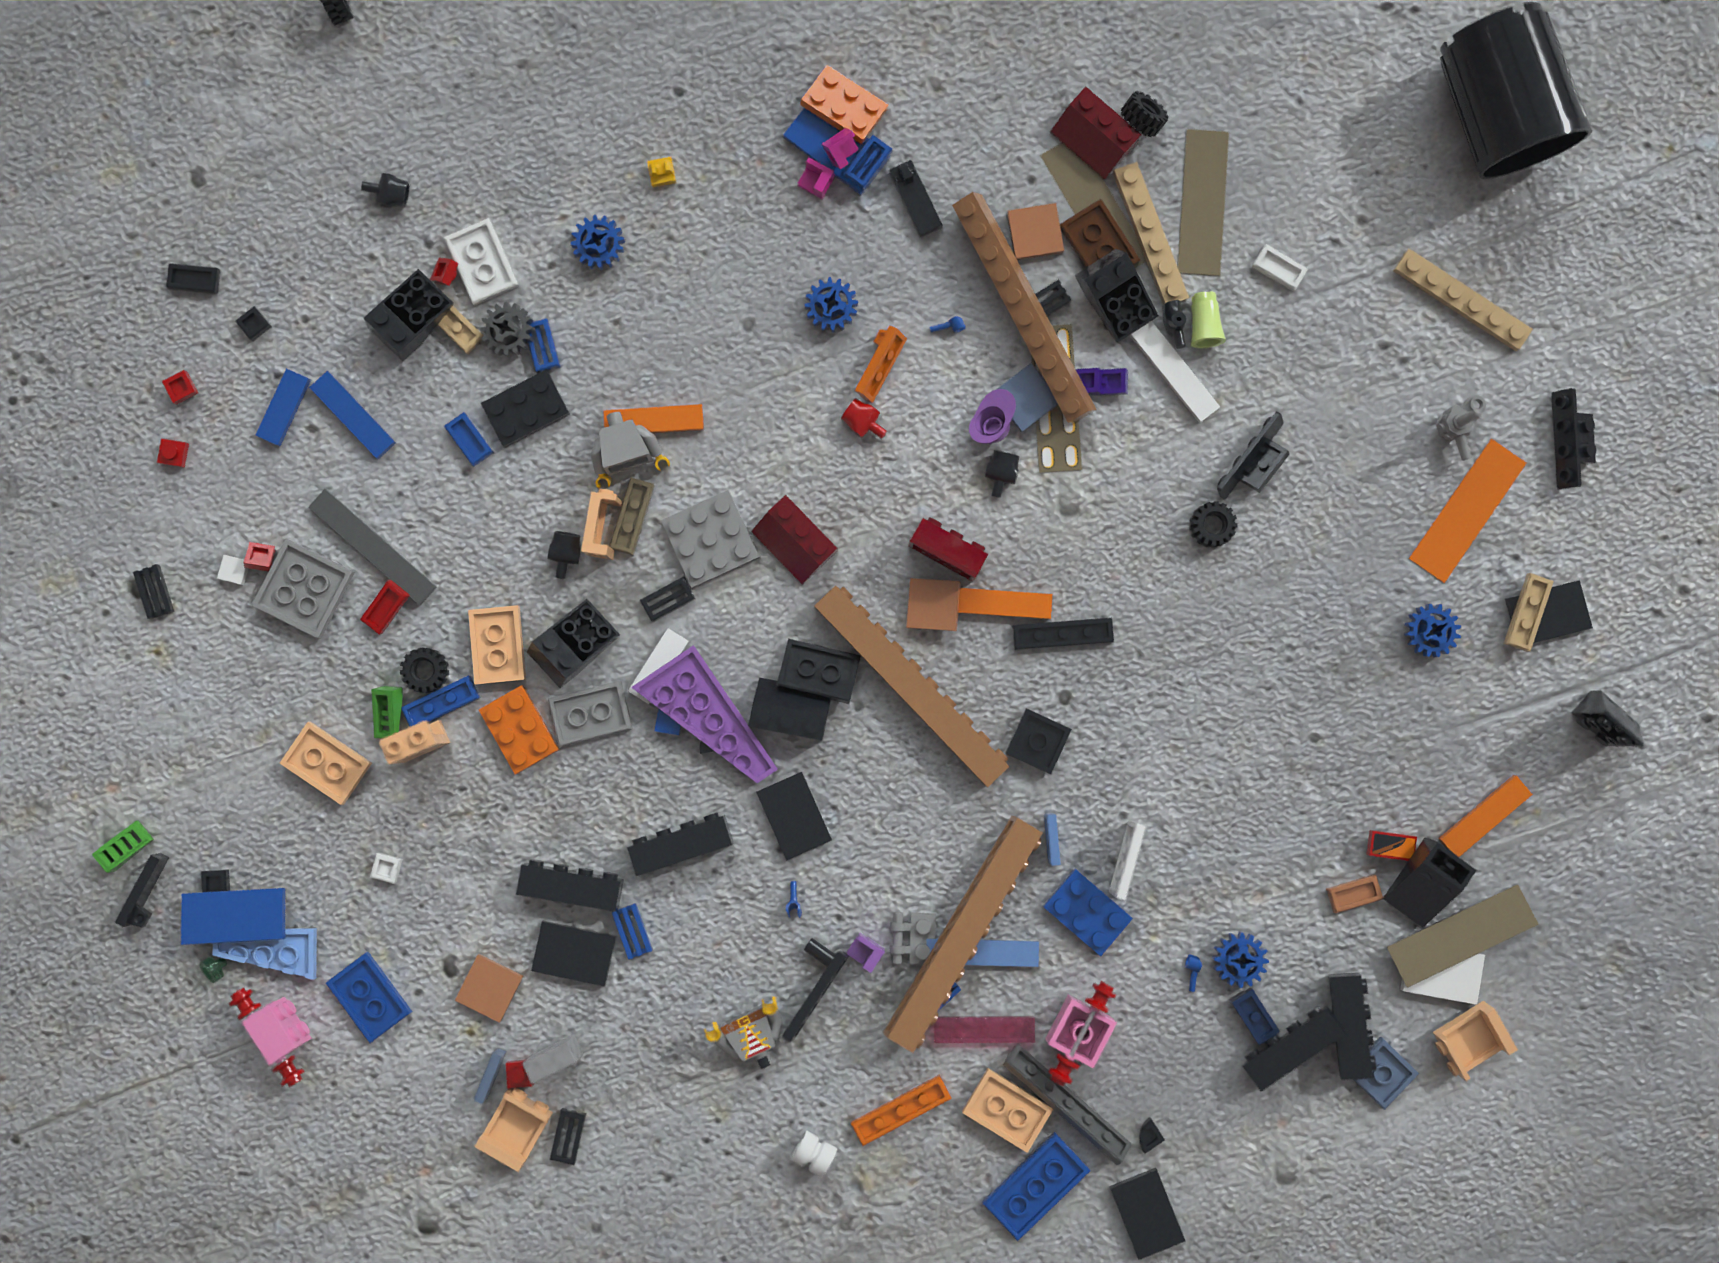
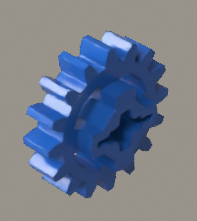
(588, 247)
(840, 307)
(1426, 623)
(1240, 970)

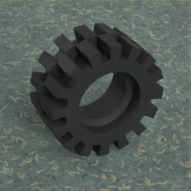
(337, 10)
(1144, 114)
(1220, 511)
(409, 670)

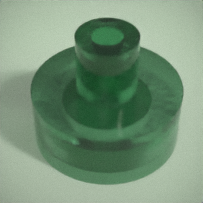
(213, 969)

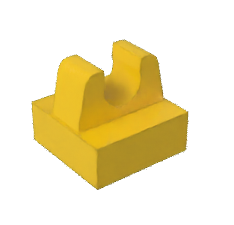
(661, 172)

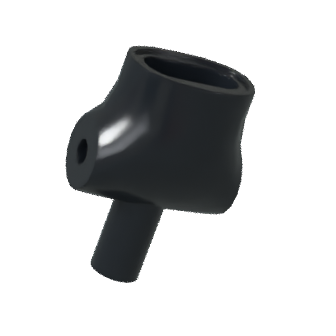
(389, 192)
(1174, 322)
(1002, 469)
(564, 550)

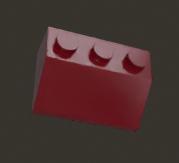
(1095, 133)
(794, 539)
(948, 549)

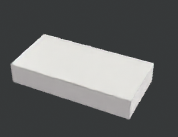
(1279, 268)

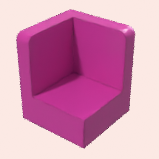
(840, 147)
(816, 178)

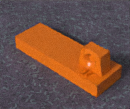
(889, 346)

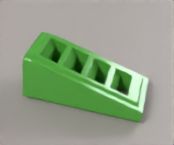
(383, 697)
(106, 861)

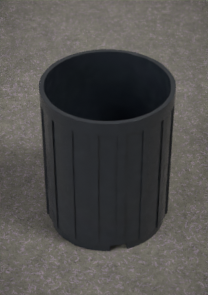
(1513, 91)

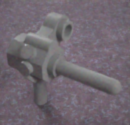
(1458, 422)

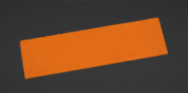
(1467, 510)

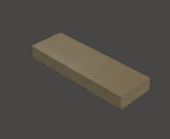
(632, 516)

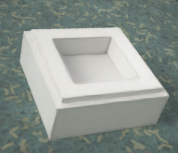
(232, 570)
(386, 868)

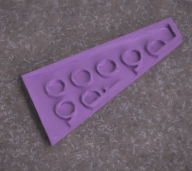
(697, 702)

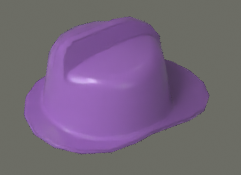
(993, 417)

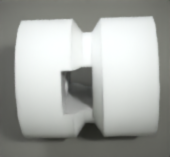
(814, 1154)

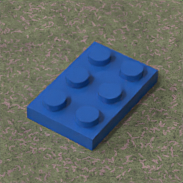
(1087, 912)

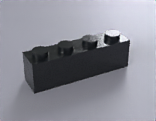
(680, 845)
(570, 886)
(1352, 1013)
(1293, 1048)

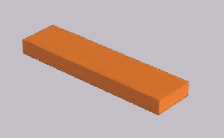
(663, 418)
(1005, 603)
(1485, 816)
(901, 1110)

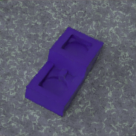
(1104, 381)

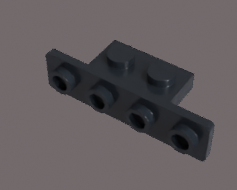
(1572, 438)
(1258, 461)

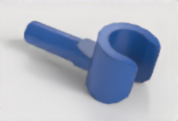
(955, 323)
(793, 904)
(1194, 964)

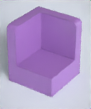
(866, 952)

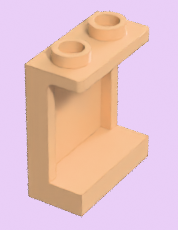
(595, 524)
(414, 742)
(1473, 1039)
(514, 1129)

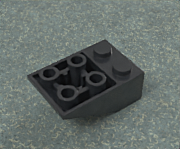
(1117, 294)
(408, 314)
(572, 643)
(1608, 721)
(1429, 882)

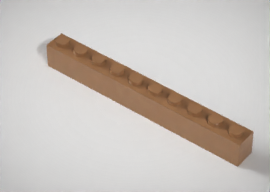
(1024, 307)
(911, 686)
(962, 934)

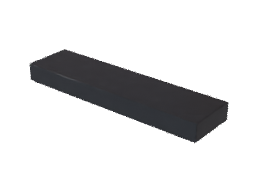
(1063, 633)

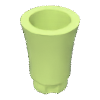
(1206, 321)

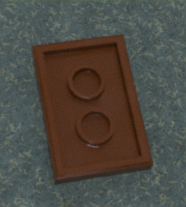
(1095, 234)

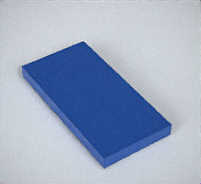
(810, 132)
(233, 916)
(1036, 1186)

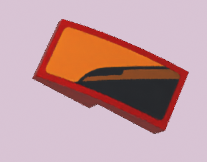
(1391, 845)

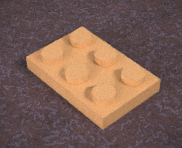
(497, 644)
(325, 763)
(1007, 1110)

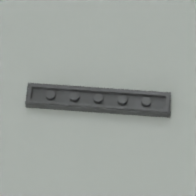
(372, 546)
(1067, 1104)

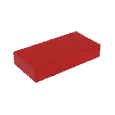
(384, 607)

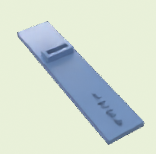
(1002, 953)

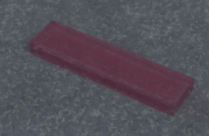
(984, 1029)

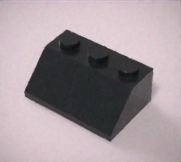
(788, 711)

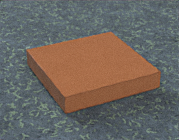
(1035, 231)
(933, 604)
(489, 988)

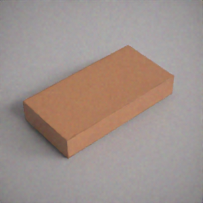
(1354, 893)

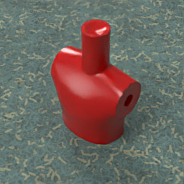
(862, 418)

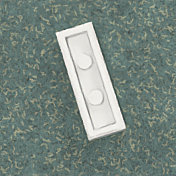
(667, 649)

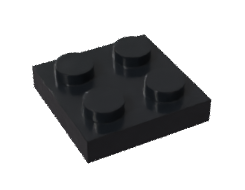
(1038, 741)

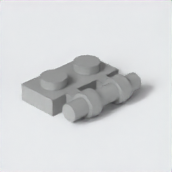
(921, 927)

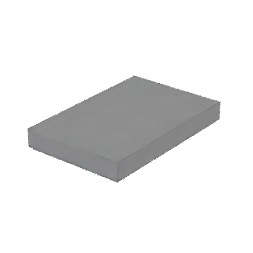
(590, 713)

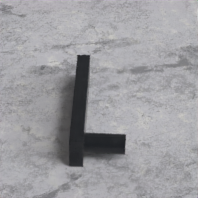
(834, 964)

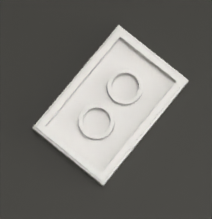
(481, 262)
(1126, 860)
(1455, 983)

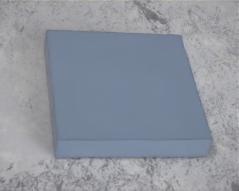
(1031, 396)
(1391, 1076)

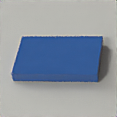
(368, 997)

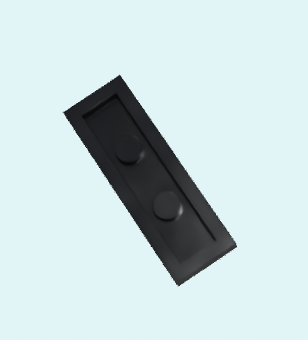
(915, 198)
(133, 911)

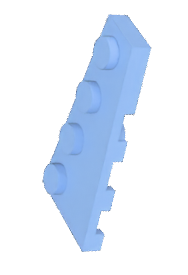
(290, 955)

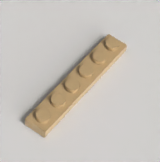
(1150, 233)
(1462, 300)

